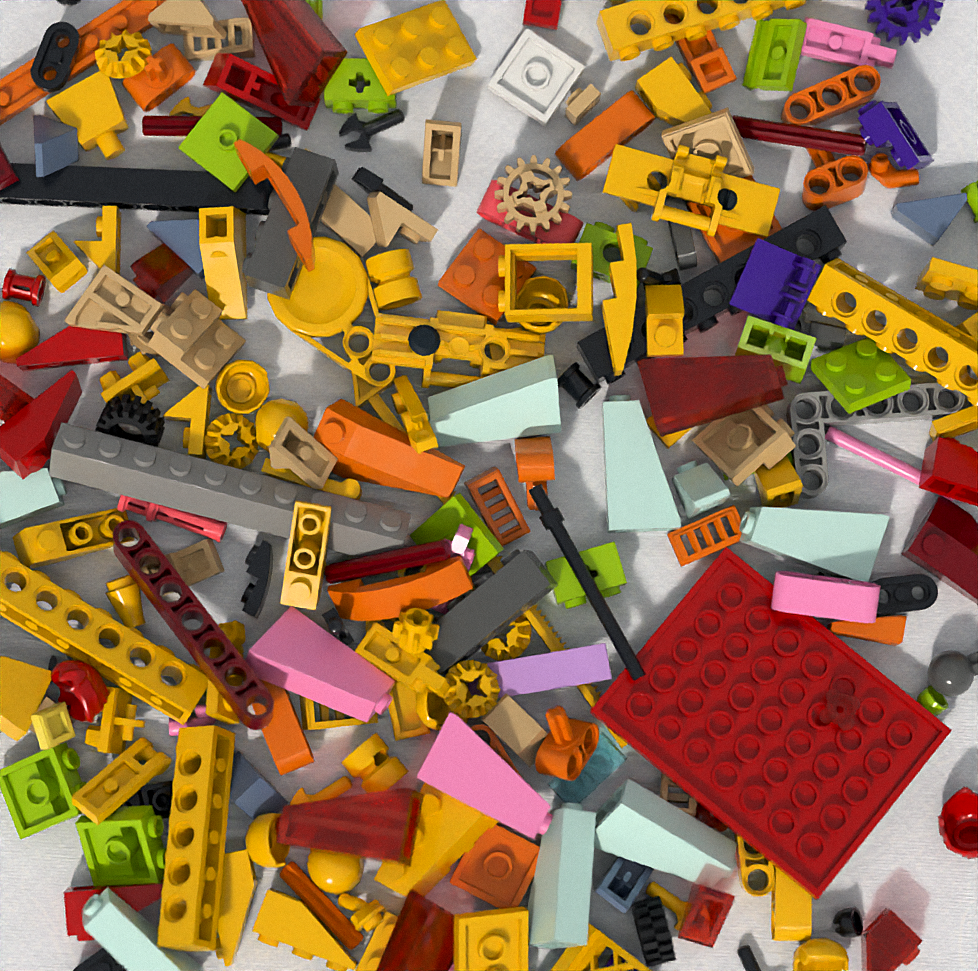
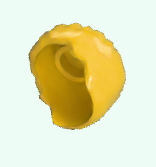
(17, 331)

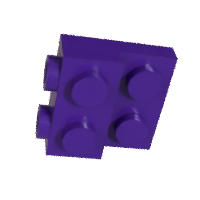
(888, 127)

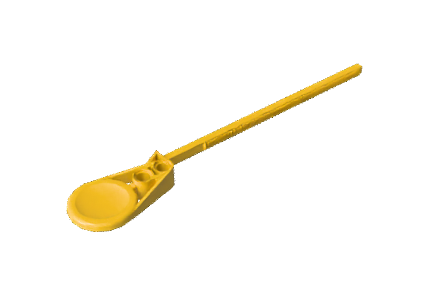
(329, 303)

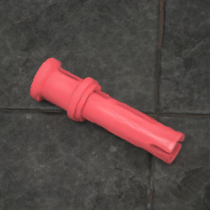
(195, 523)

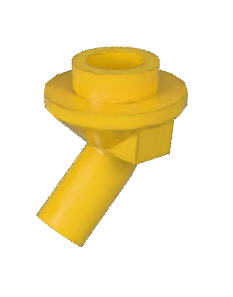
(367, 914)

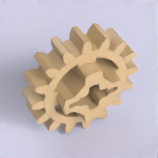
(518, 199)

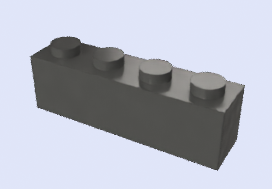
(274, 262)
(489, 608)

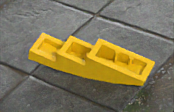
(620, 311)

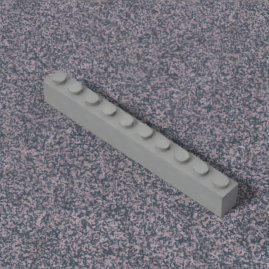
(218, 490)

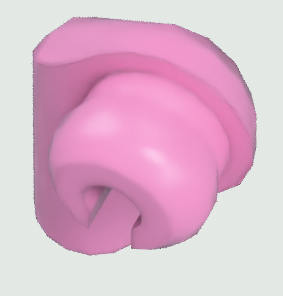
(201, 719)

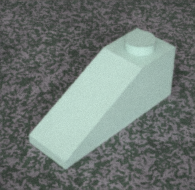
(699, 488)

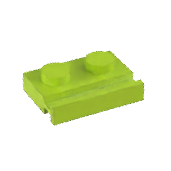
(774, 54)

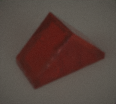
(704, 915)

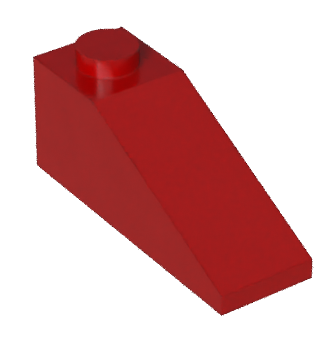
(255, 89)
(75, 347)
(31, 432)
(950, 470)
(76, 897)

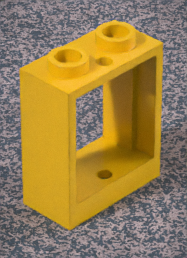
(541, 252)

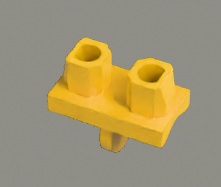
(143, 381)
(116, 723)

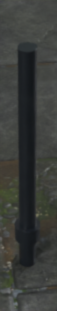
(552, 520)

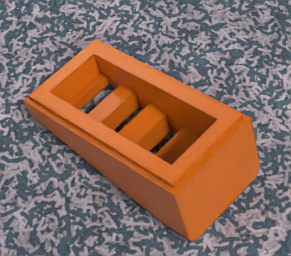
(481, 480)
(715, 518)
(885, 630)

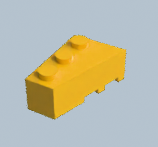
(443, 835)

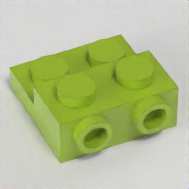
(41, 789)
(124, 847)

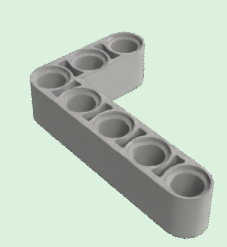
(824, 417)

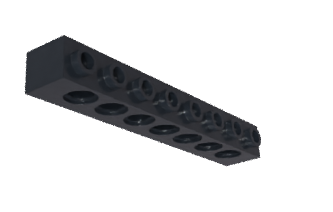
(816, 227)

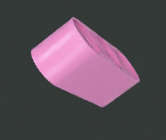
(825, 596)

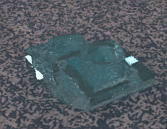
(599, 766)

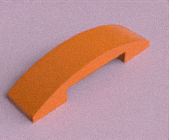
(704, 59)
(261, 167)
(388, 598)

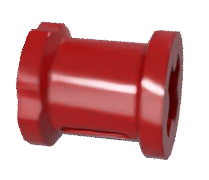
(11, 289)

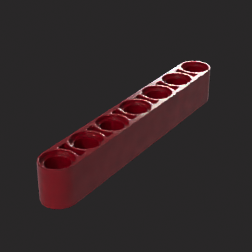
(195, 641)

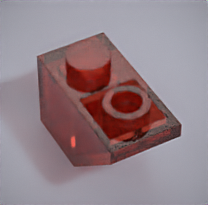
(160, 273)
(888, 943)

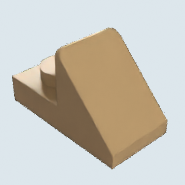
(389, 216)
(301, 453)

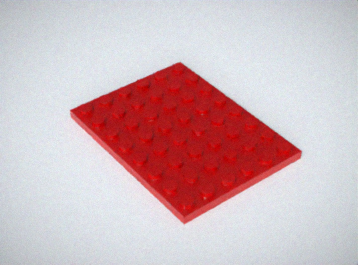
(739, 726)

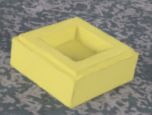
(53, 725)

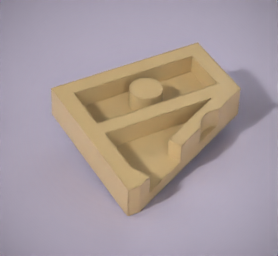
(114, 306)

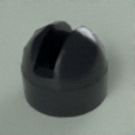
(849, 922)

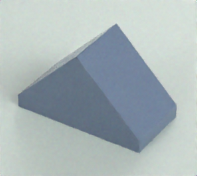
(54, 145)
(929, 216)
(181, 238)
(252, 790)
(623, 882)

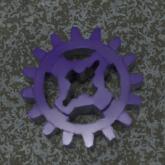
(906, 19)

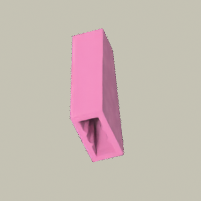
(319, 667)
(479, 777)

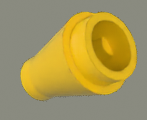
(126, 600)

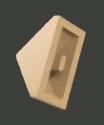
(186, 19)
(441, 152)
(515, 728)

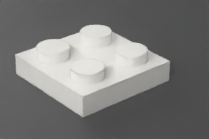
(536, 77)

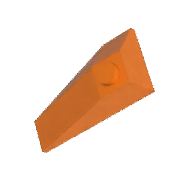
(383, 454)

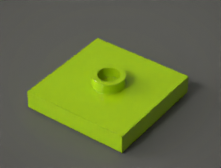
(214, 137)
(445, 524)

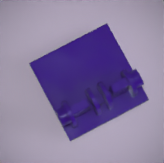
(775, 284)

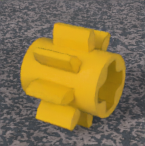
(415, 630)

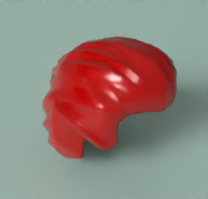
(80, 688)
(960, 823)

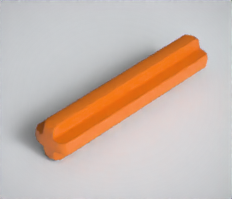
(321, 905)

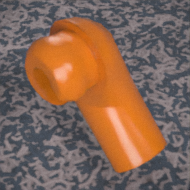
(889, 176)

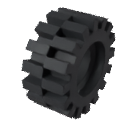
(132, 413)
(653, 931)

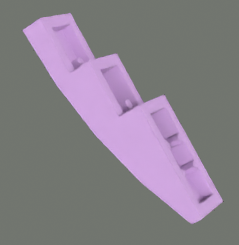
(549, 670)

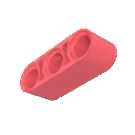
(564, 233)

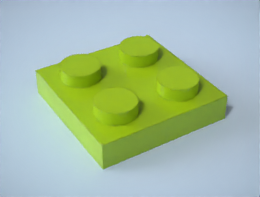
(860, 374)

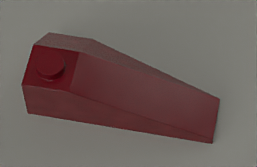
(947, 547)

